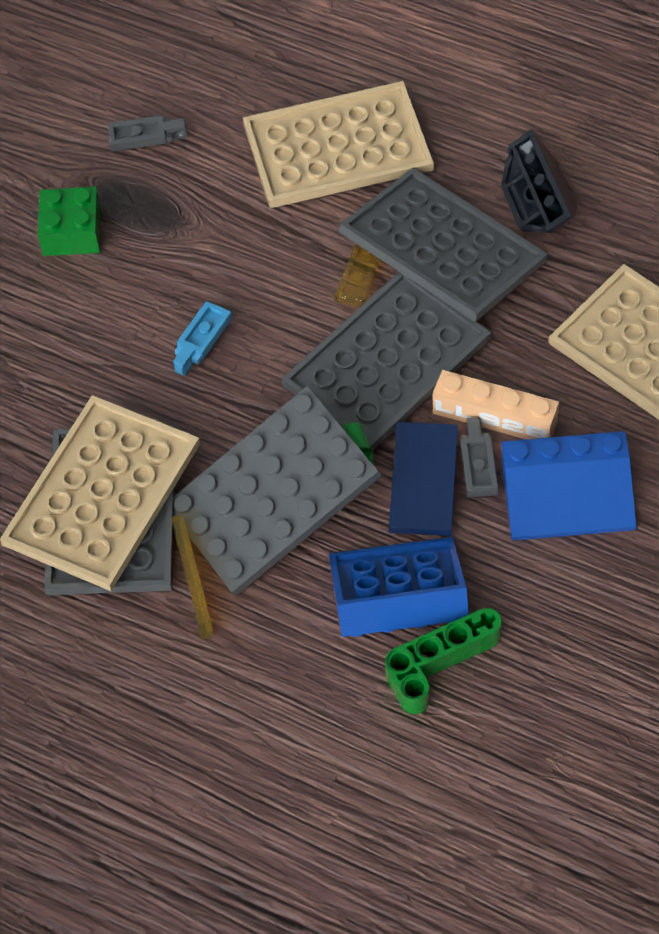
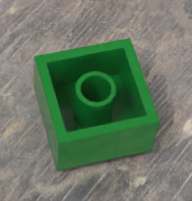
(69, 221)

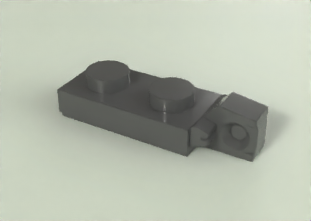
(145, 132)
(478, 461)

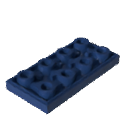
(423, 479)

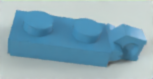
(200, 336)

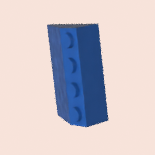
(568, 485)
(398, 586)

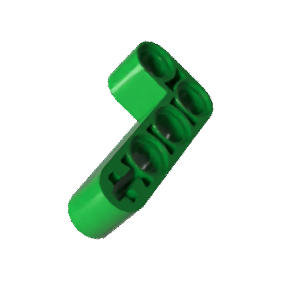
(479, 631)

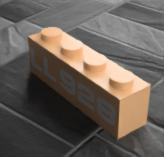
(495, 405)

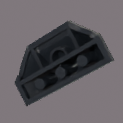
(536, 186)

